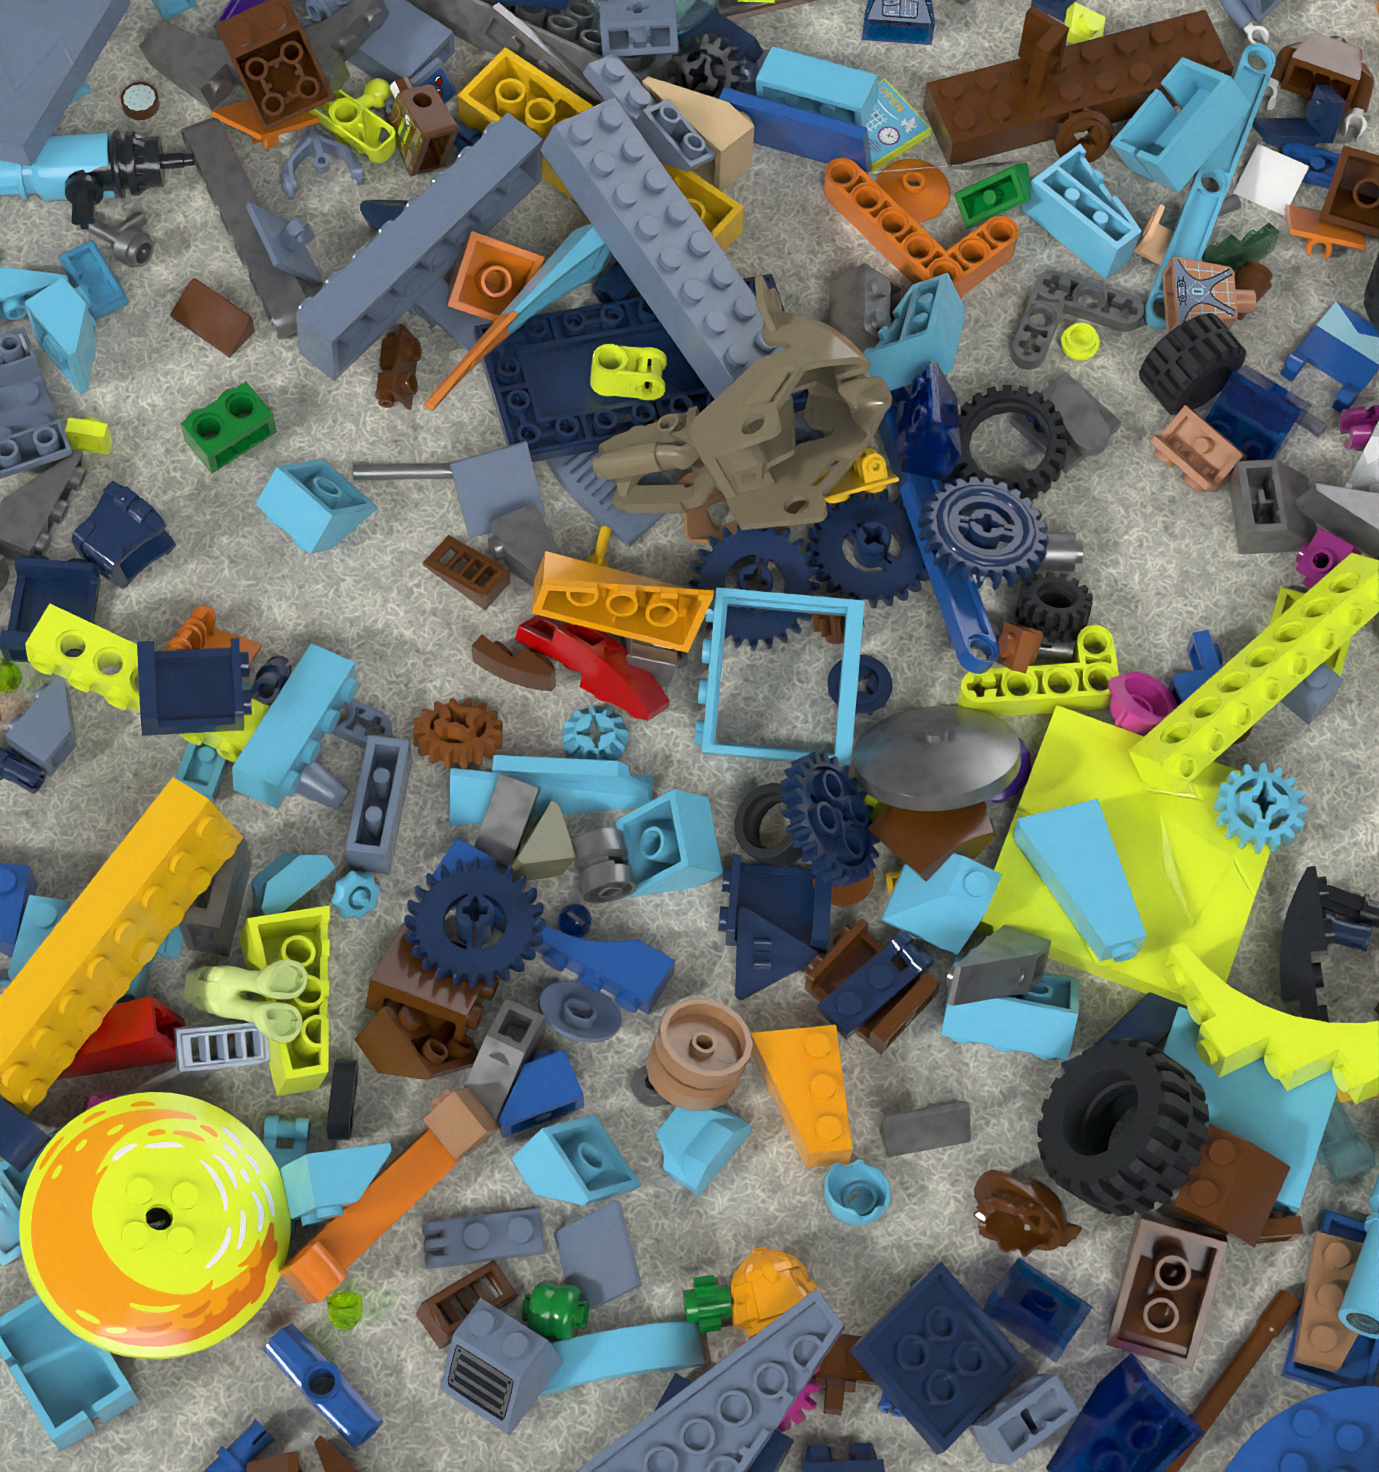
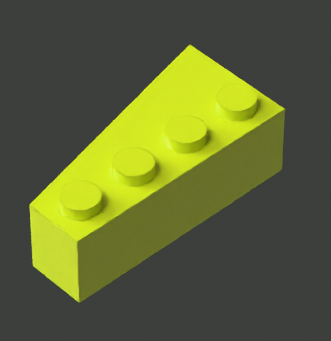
(295, 936)

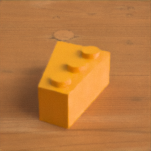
(808, 1087)

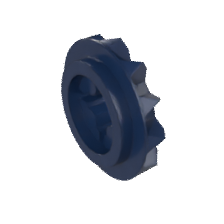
(878, 686)

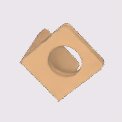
(1153, 237)

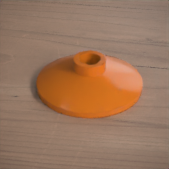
(919, 201)

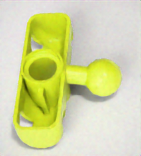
(356, 125)

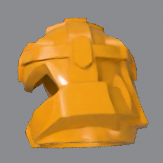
(766, 1288)

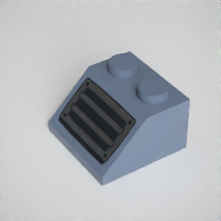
(498, 1366)

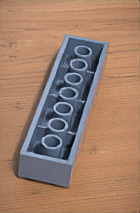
(659, 242)
(418, 246)

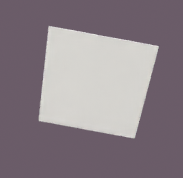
(1271, 179)

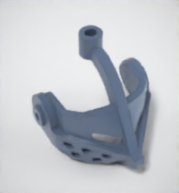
(316, 142)

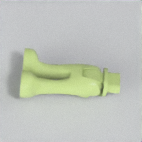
(225, 990)

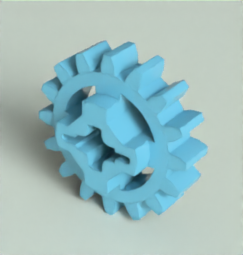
(1244, 814)

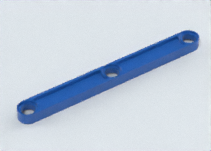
(958, 602)

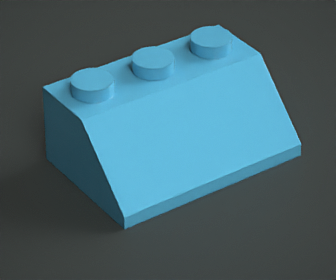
(1026, 1022)

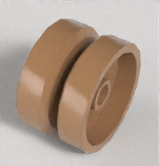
(699, 1054)

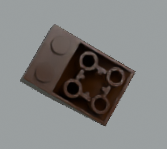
(275, 62)

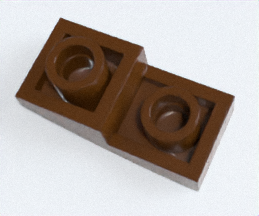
(525, 669)

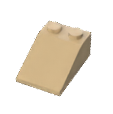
(719, 124)

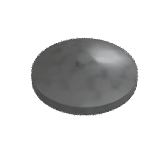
(937, 758)

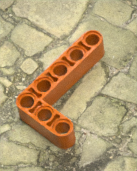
(910, 237)
(325, 1257)

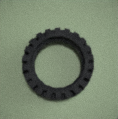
(1021, 403)

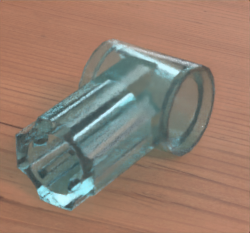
(1343, 1150)

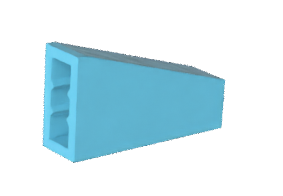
(1084, 874)

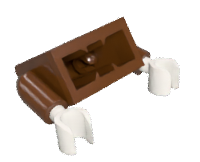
(1325, 62)

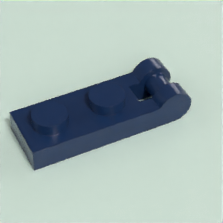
(874, 985)

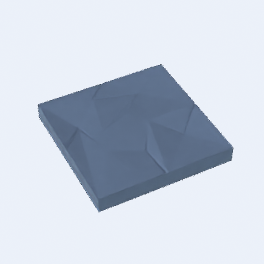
(43, 62)

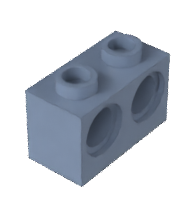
(1023, 1418)

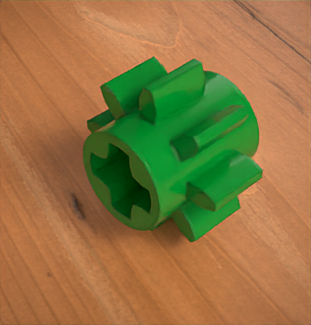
(707, 1304)

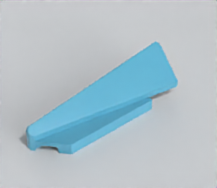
(571, 783)

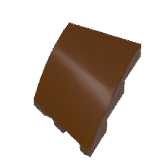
(930, 837)

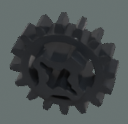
(712, 70)

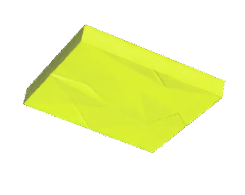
(1173, 854)

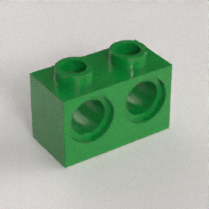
(234, 433)

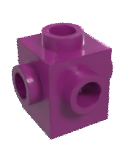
(1320, 551)

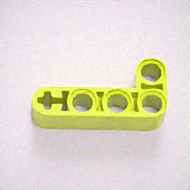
(1039, 698)

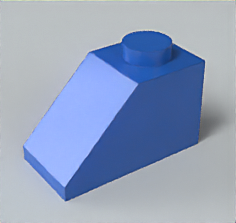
(541, 1093)

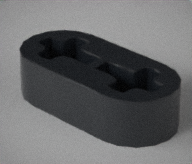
(342, 1099)

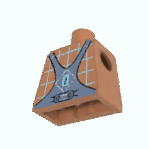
(1202, 288)

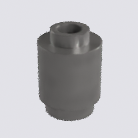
(1062, 552)

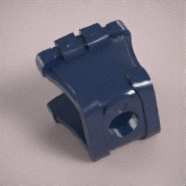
(122, 535)

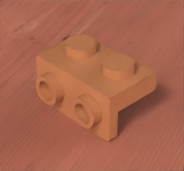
(1197, 450)

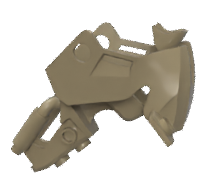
(748, 432)

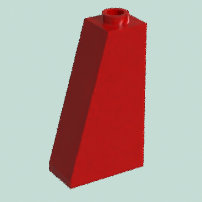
(128, 1038)

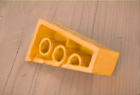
(618, 602)

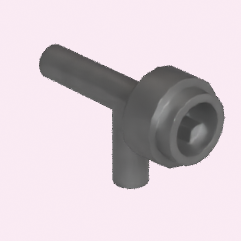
(130, 243)

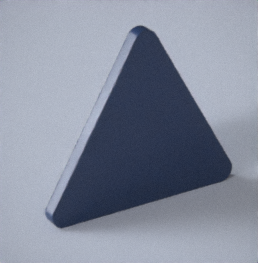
(765, 954)

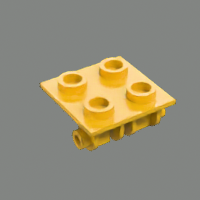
(866, 475)

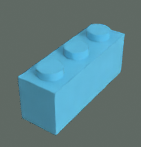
(817, 86)

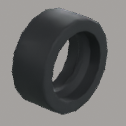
(749, 821)

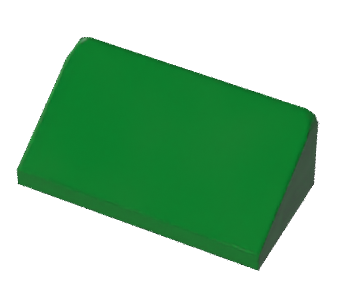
(994, 195)

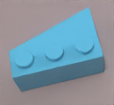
(1082, 214)
(923, 331)

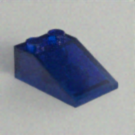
(1127, 1425)

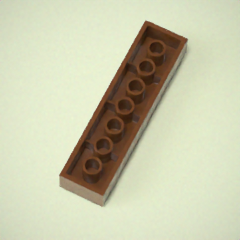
(1116, 73)

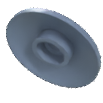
(579, 1012)

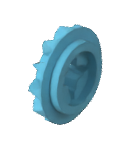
(610, 745)

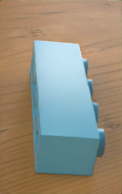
(294, 726)

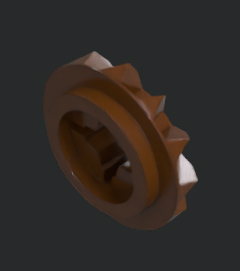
(1087, 120)

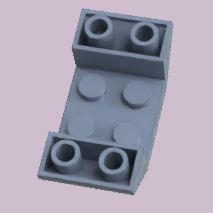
(28, 420)

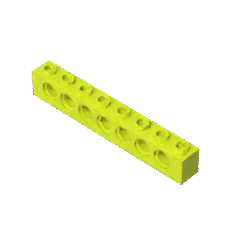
(1259, 676)

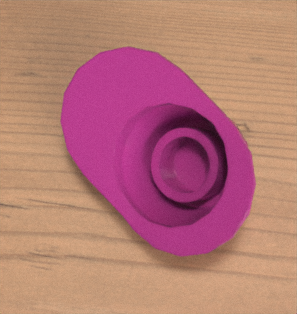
(1139, 702)

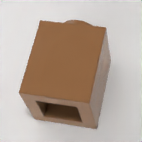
(460, 1121)

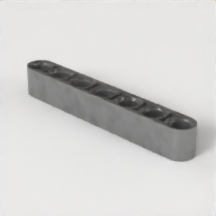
(231, 191)

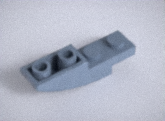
(659, 123)

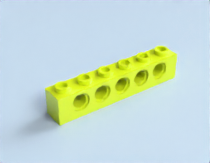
(63, 631)

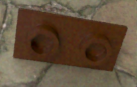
(400, 353)

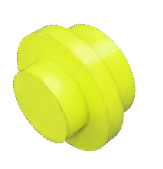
(1080, 341)

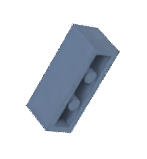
(378, 804)

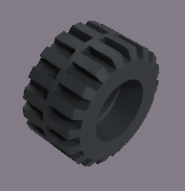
(1192, 363)

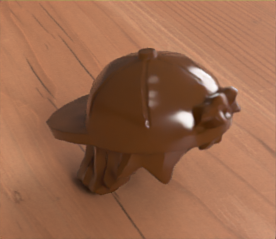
(1010, 1204)

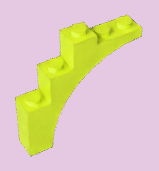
(1293, 1048)

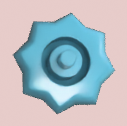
(355, 894)

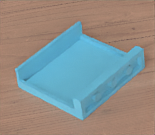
(1261, 1109)

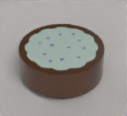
(140, 101)

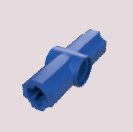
(342, 1405)

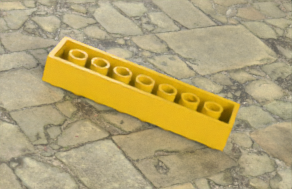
(540, 102)
(108, 938)

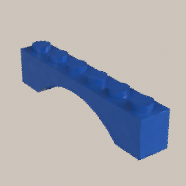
(623, 968)

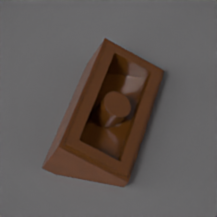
(213, 318)

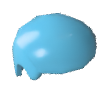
(868, 1204)

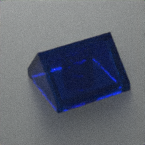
(1036, 1309)

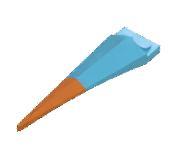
(571, 265)

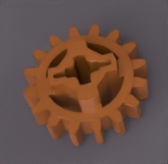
(457, 733)

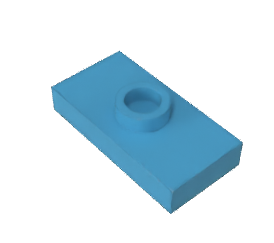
(92, 274)

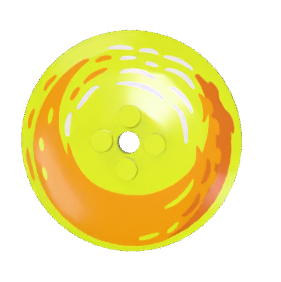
(142, 1286)

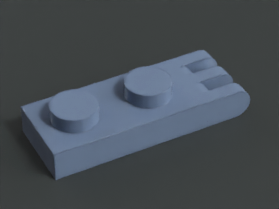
(484, 1238)

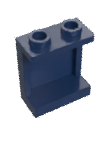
(41, 582)
(192, 689)
(781, 897)

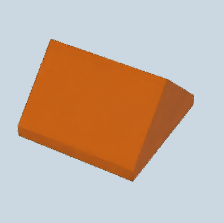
(489, 276)

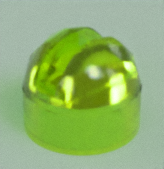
(9, 676)
(345, 1310)

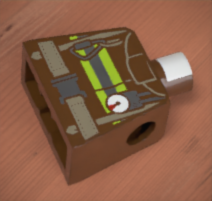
(421, 126)

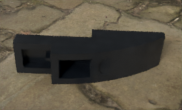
(1306, 937)

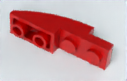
(601, 663)

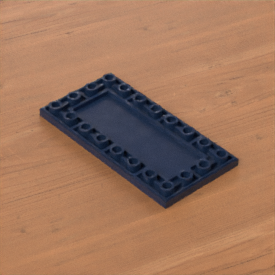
(545, 370)

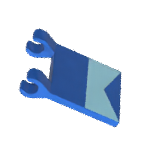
(1341, 347)

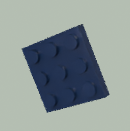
(938, 1357)

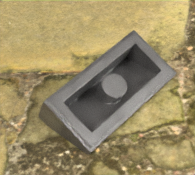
(926, 1128)

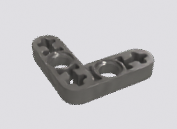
(1054, 304)

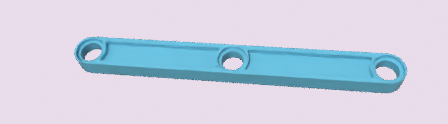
(1201, 206)

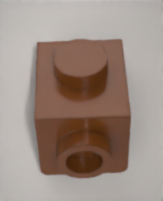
(1018, 647)

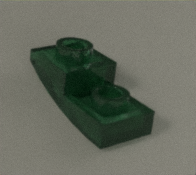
(1251, 248)

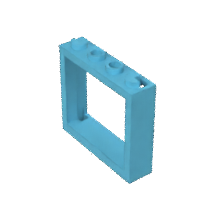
(713, 653)

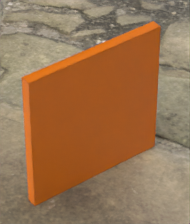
(244, 117)
(1306, 224)

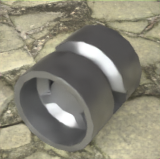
(603, 865)

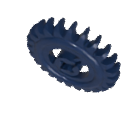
(869, 529)
(983, 530)
(765, 547)
(463, 890)

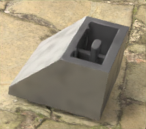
(863, 304)
(1265, 510)

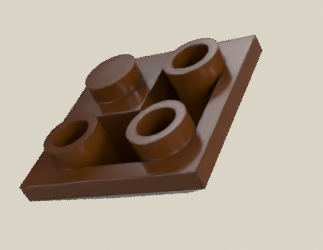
(414, 1044)

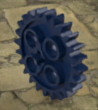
(829, 819)

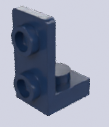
(1319, 126)

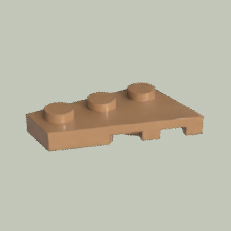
(1320, 1335)

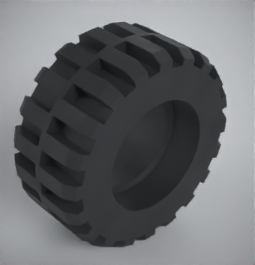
(1153, 1152)

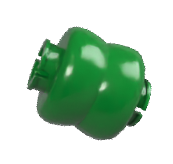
(555, 1310)

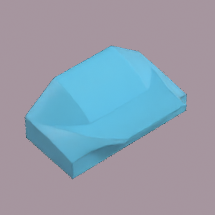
(287, 881)
(700, 1144)

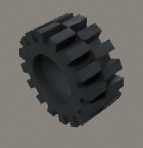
(1054, 606)

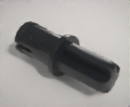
(1352, 906)

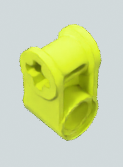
(625, 370)

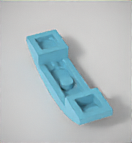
(626, 1353)

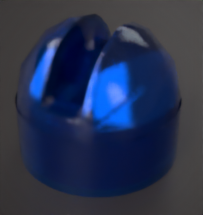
(570, 925)

